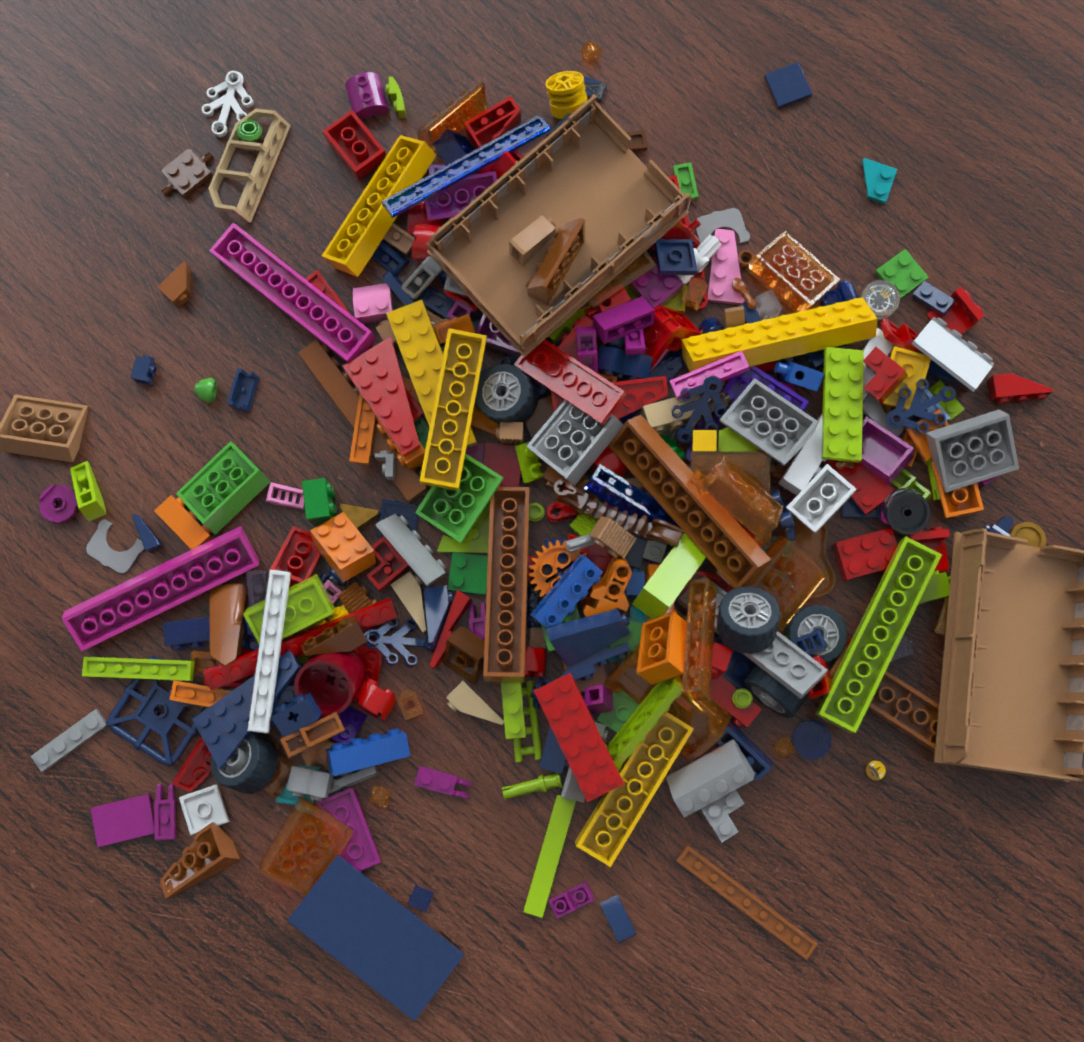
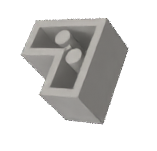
(717, 815)

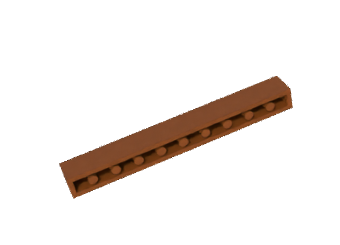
(346, 399)

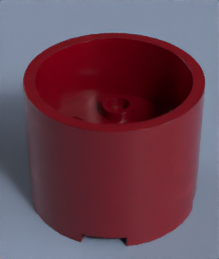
(331, 680)

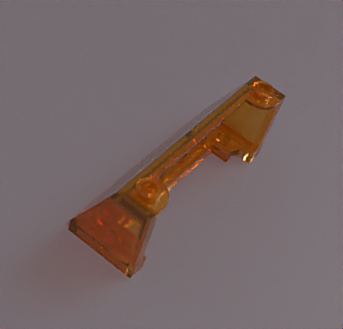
(704, 716)

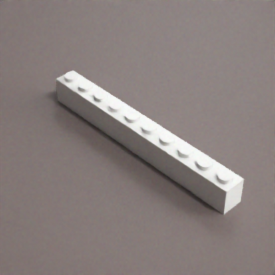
(809, 456)

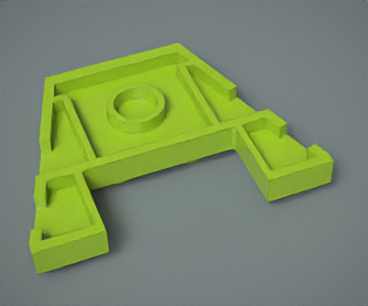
(476, 540)

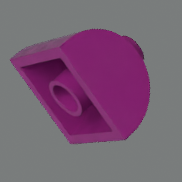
(366, 95)

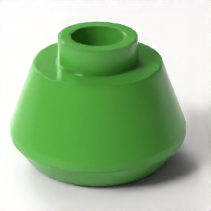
(249, 131)
(206, 390)

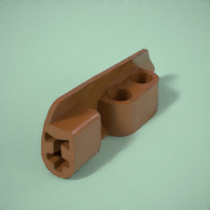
(226, 622)

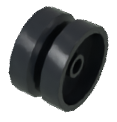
(910, 521)

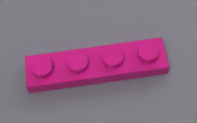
(724, 369)

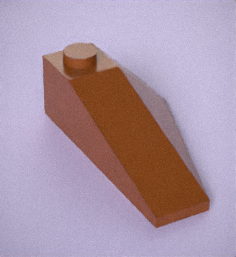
(205, 857)

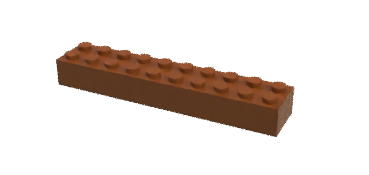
(698, 515)
(507, 585)

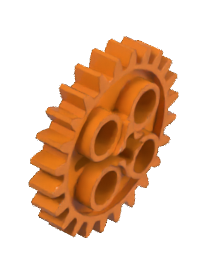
(550, 557)

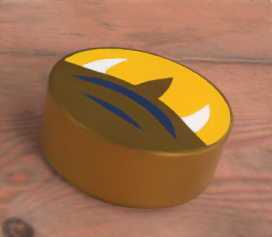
(875, 770)

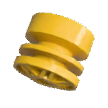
(565, 93)

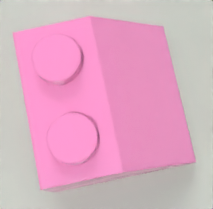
(372, 303)

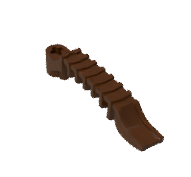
(580, 501)

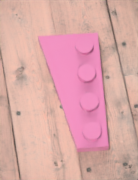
(724, 269)

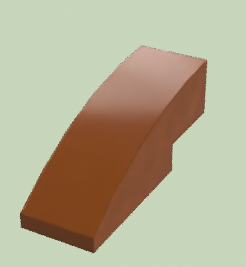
(311, 735)

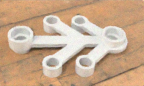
(227, 101)

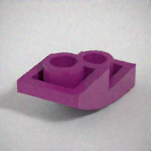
(571, 899)

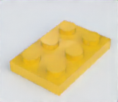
(916, 369)

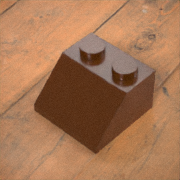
(465, 654)

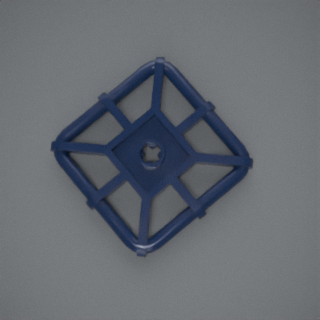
(148, 716)

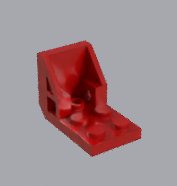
(667, 332)

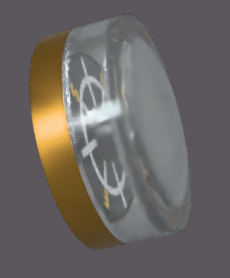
(881, 298)

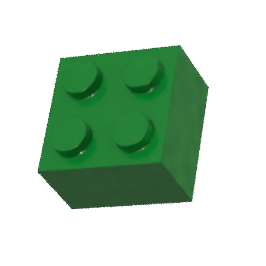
(319, 501)

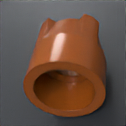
(746, 254)

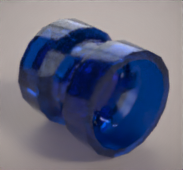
(830, 297)

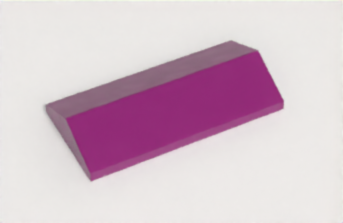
(452, 199)

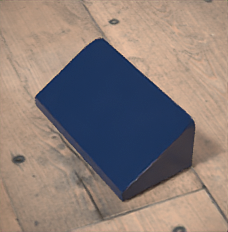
(390, 258)

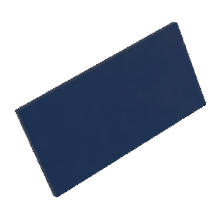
(376, 937)

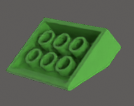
(223, 488)
(459, 510)

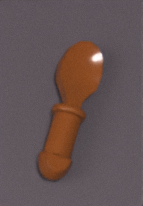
(739, 286)

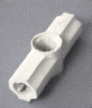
(702, 256)

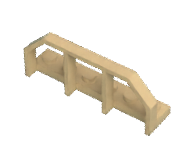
(261, 170)

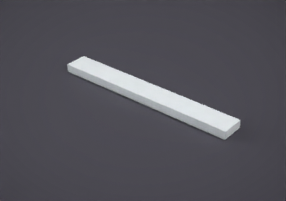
(269, 651)

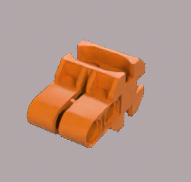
(607, 597)

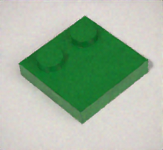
(468, 573)

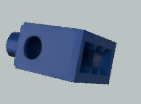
(799, 374)

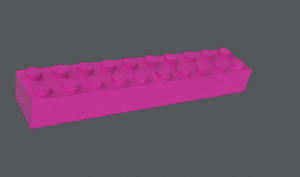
(292, 294)
(160, 588)

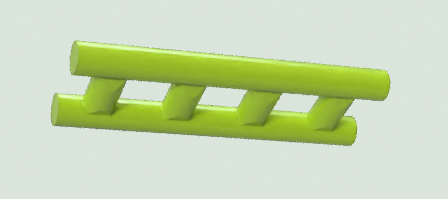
(533, 729)

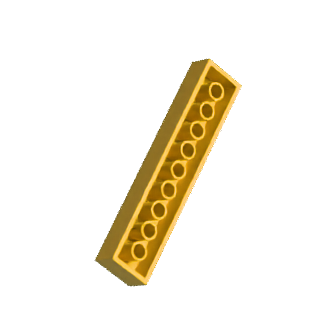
(784, 335)

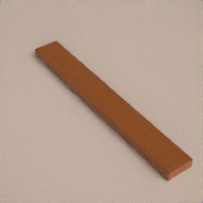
(747, 902)

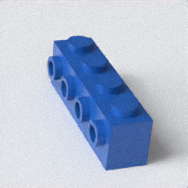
(567, 592)
(367, 752)

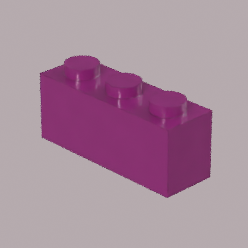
(623, 319)

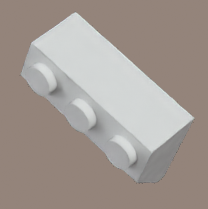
(821, 498)

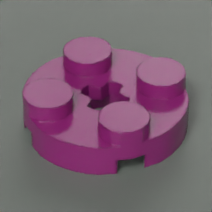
(48, 504)

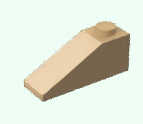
(411, 595)
(469, 702)

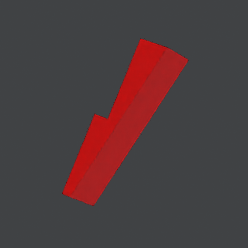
(457, 610)

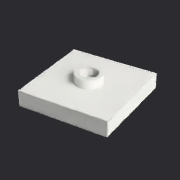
(204, 808)

